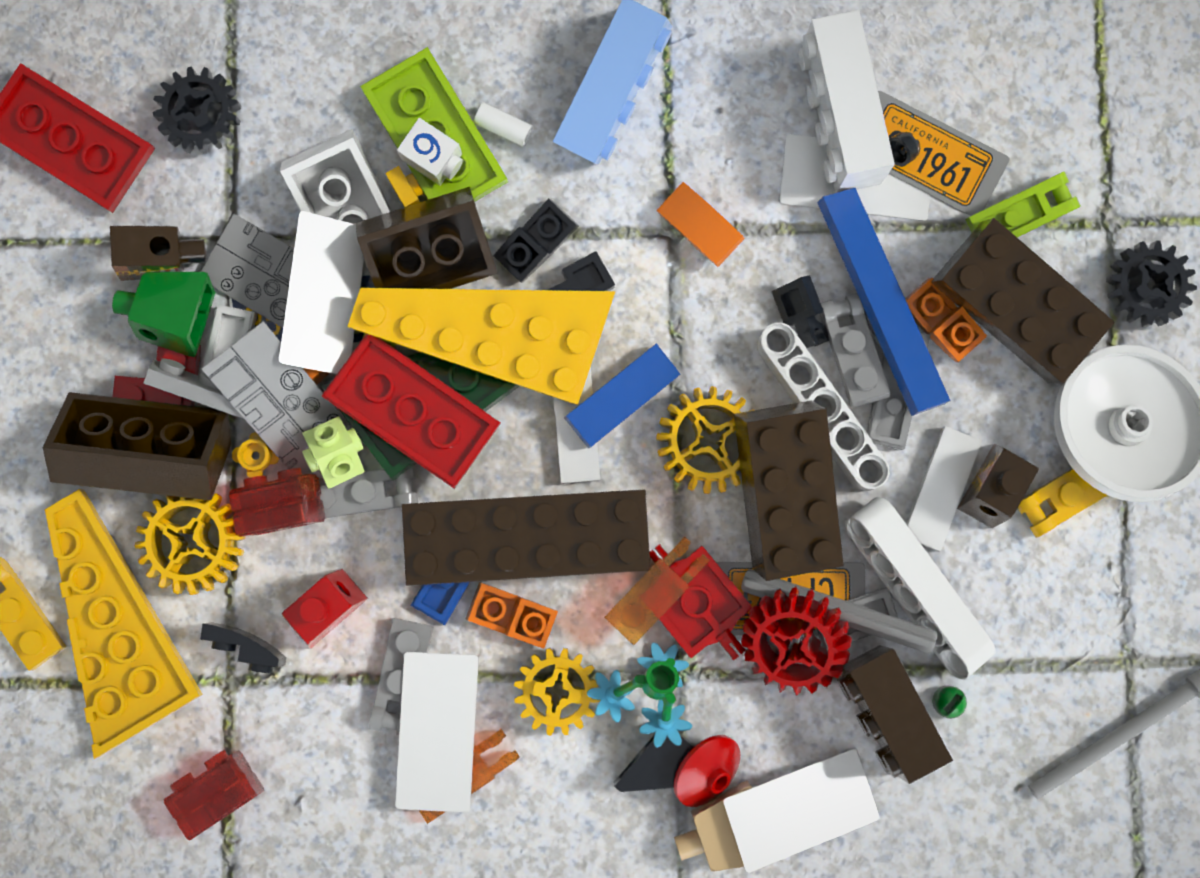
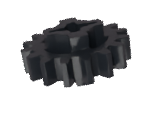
(183, 115)
(1162, 294)

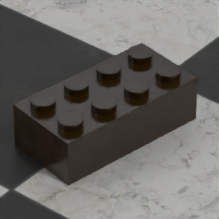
(1022, 301)
(138, 446)
(789, 490)

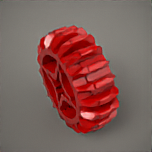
(817, 662)

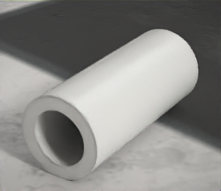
(503, 124)

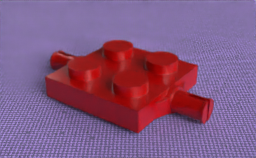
(706, 609)

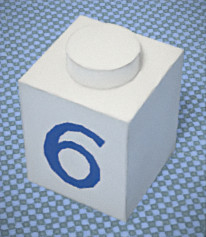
(431, 152)

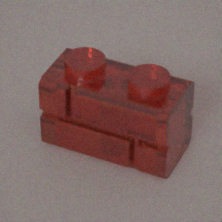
(276, 504)
(213, 794)

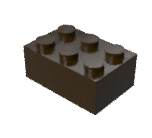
(427, 244)
(893, 715)

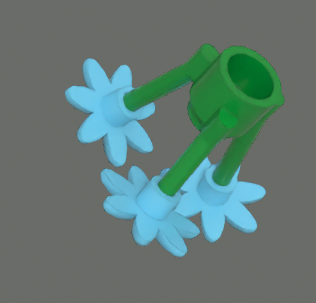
(657, 684)

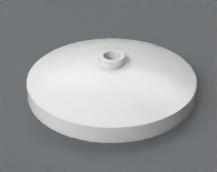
(1130, 423)

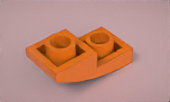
(700, 224)
(944, 321)
(511, 615)

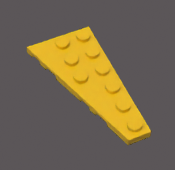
(514, 335)
(117, 640)

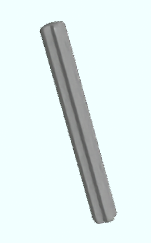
(856, 615)

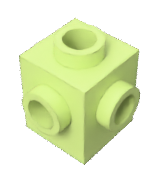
(333, 452)

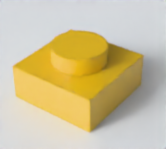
(404, 186)

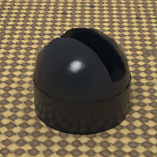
(912, 146)

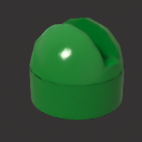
(943, 697)

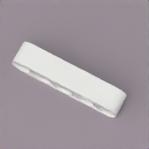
(820, 386)
(920, 586)

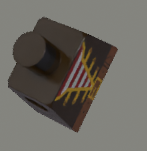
(136, 250)
(998, 485)

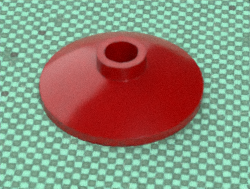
(707, 770)

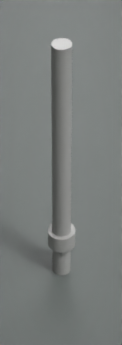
(1117, 737)

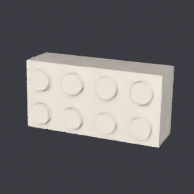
(846, 102)

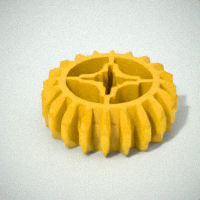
(699, 424)
(199, 527)

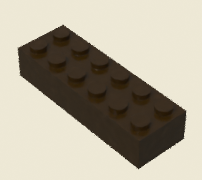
(525, 537)

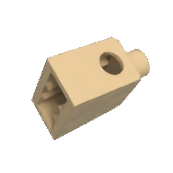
(713, 834)

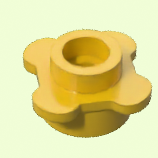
(245, 452)

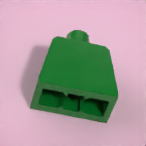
(168, 309)

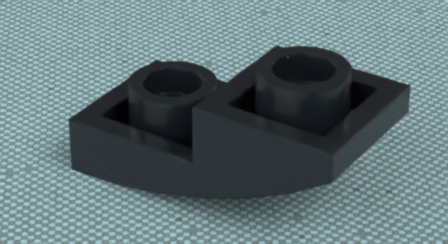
(536, 240)
(252, 650)

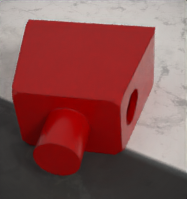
(324, 607)

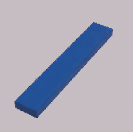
(883, 301)

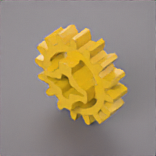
(538, 688)

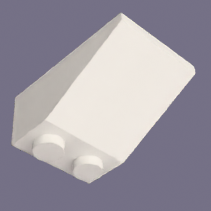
(335, 181)

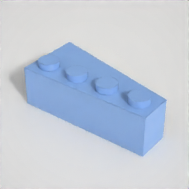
(613, 80)

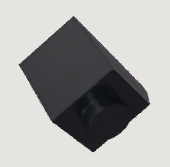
(653, 766)

